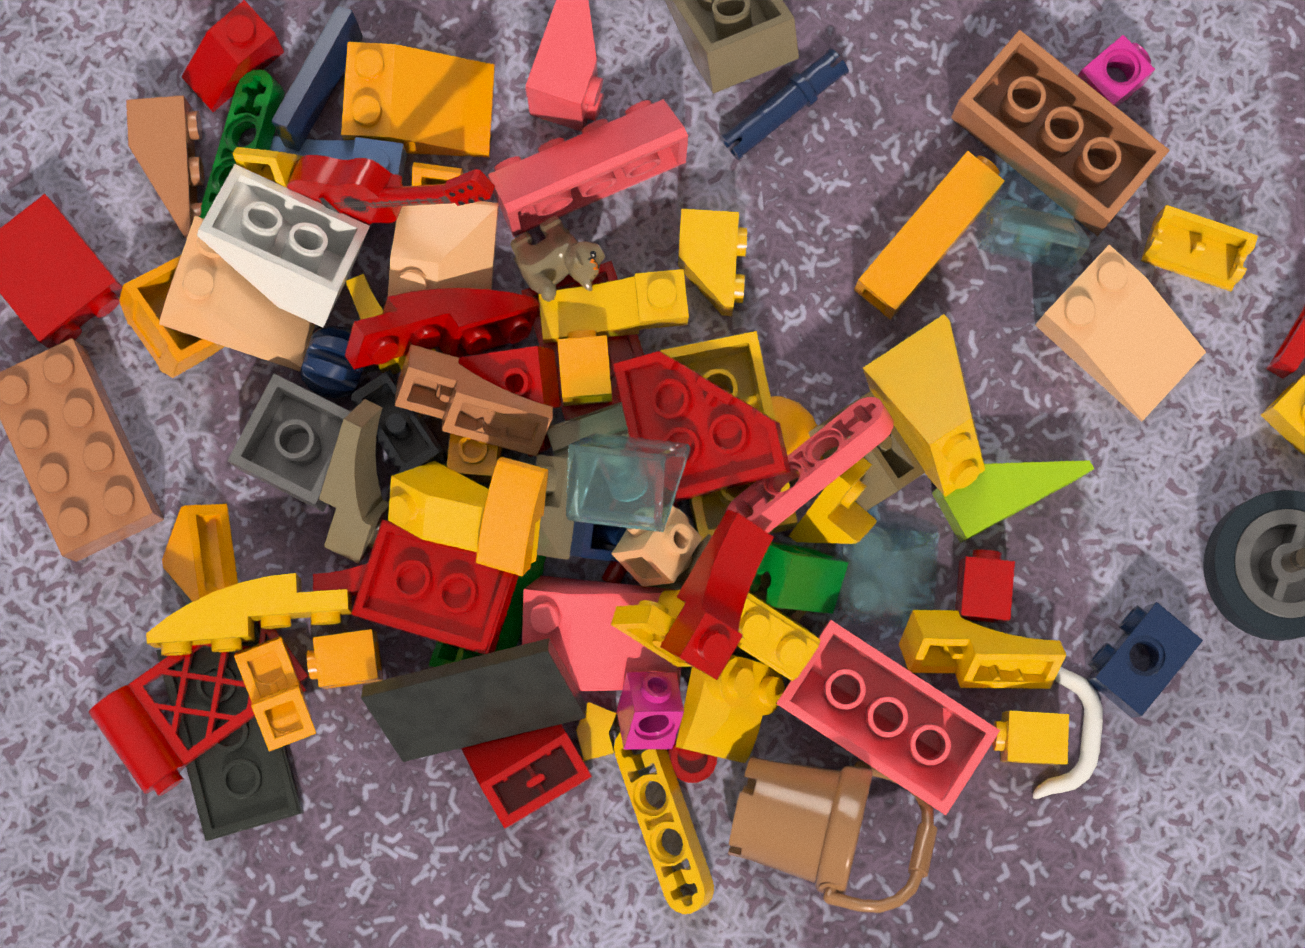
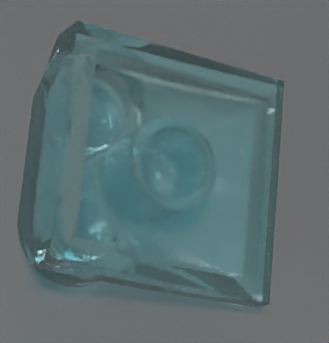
(1033, 235)
(887, 577)

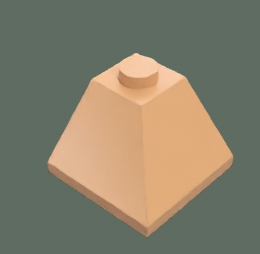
(443, 247)

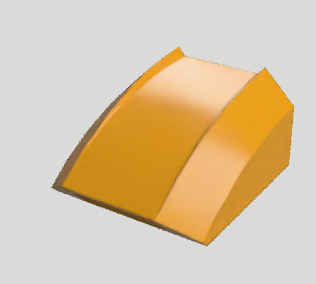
(142, 307)

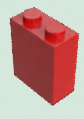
(53, 274)

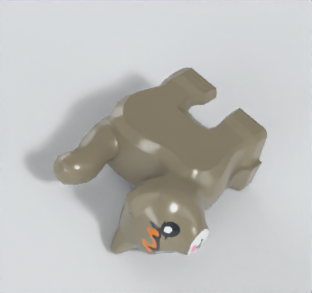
(555, 258)

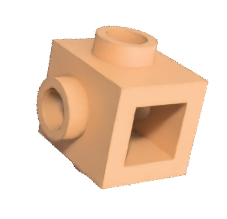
(658, 556)

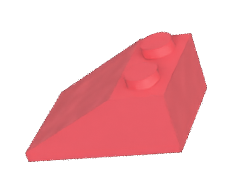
(565, 73)
(578, 623)

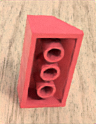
(589, 165)
(888, 717)

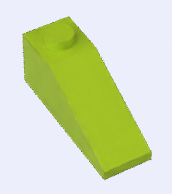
(1005, 491)

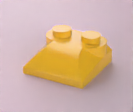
(727, 713)

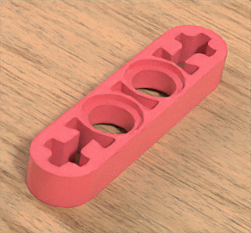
(864, 421)

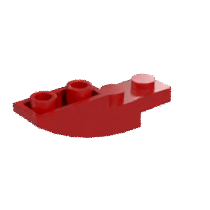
(447, 318)

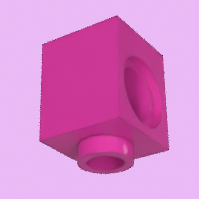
(1127, 57)
(650, 710)

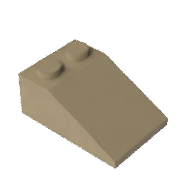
(735, 37)

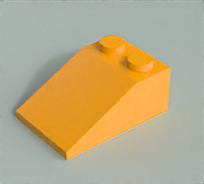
(418, 99)

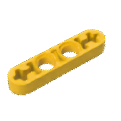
(655, 821)

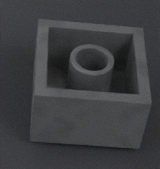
(290, 440)

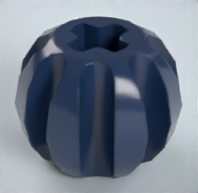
(325, 364)

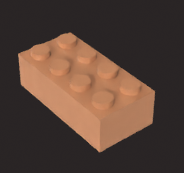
(1058, 132)
(74, 451)

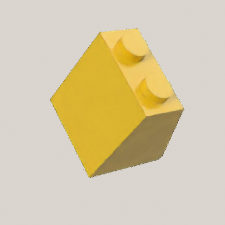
(930, 404)

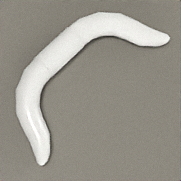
(1089, 740)

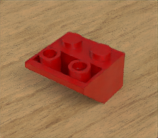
(526, 771)

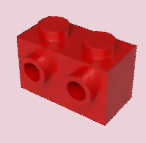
(522, 371)

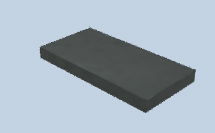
(475, 700)
(237, 779)

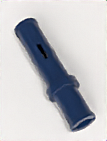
(798, 93)

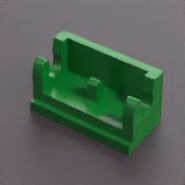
(801, 578)

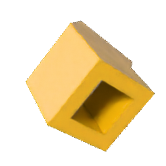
(594, 732)

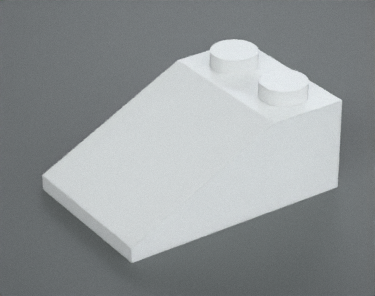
(283, 243)

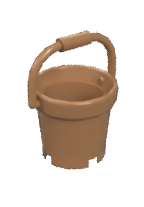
(811, 824)

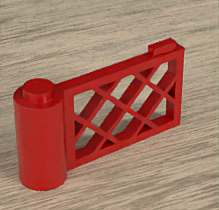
(146, 737)

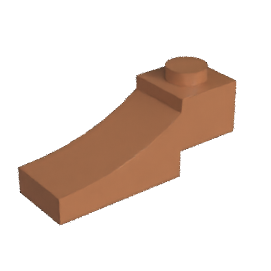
(468, 404)

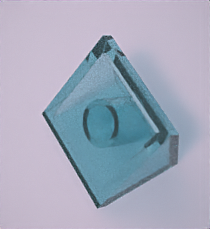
(624, 480)

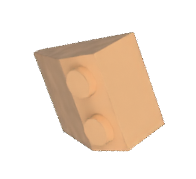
(226, 309)
(1122, 333)

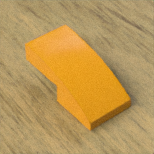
(510, 516)
(275, 693)

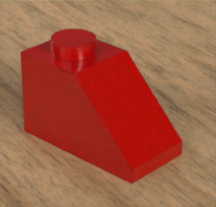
(228, 52)

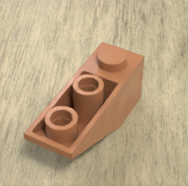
(164, 145)

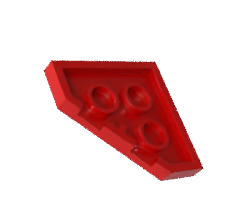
(725, 435)

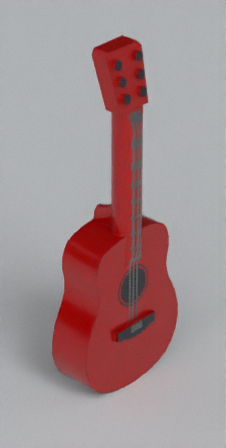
(373, 193)

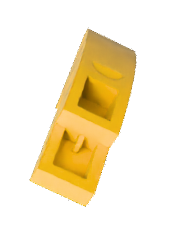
(229, 614)

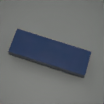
(316, 79)

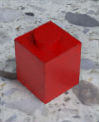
(985, 587)

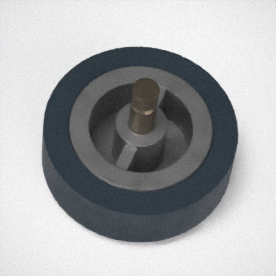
(1259, 565)

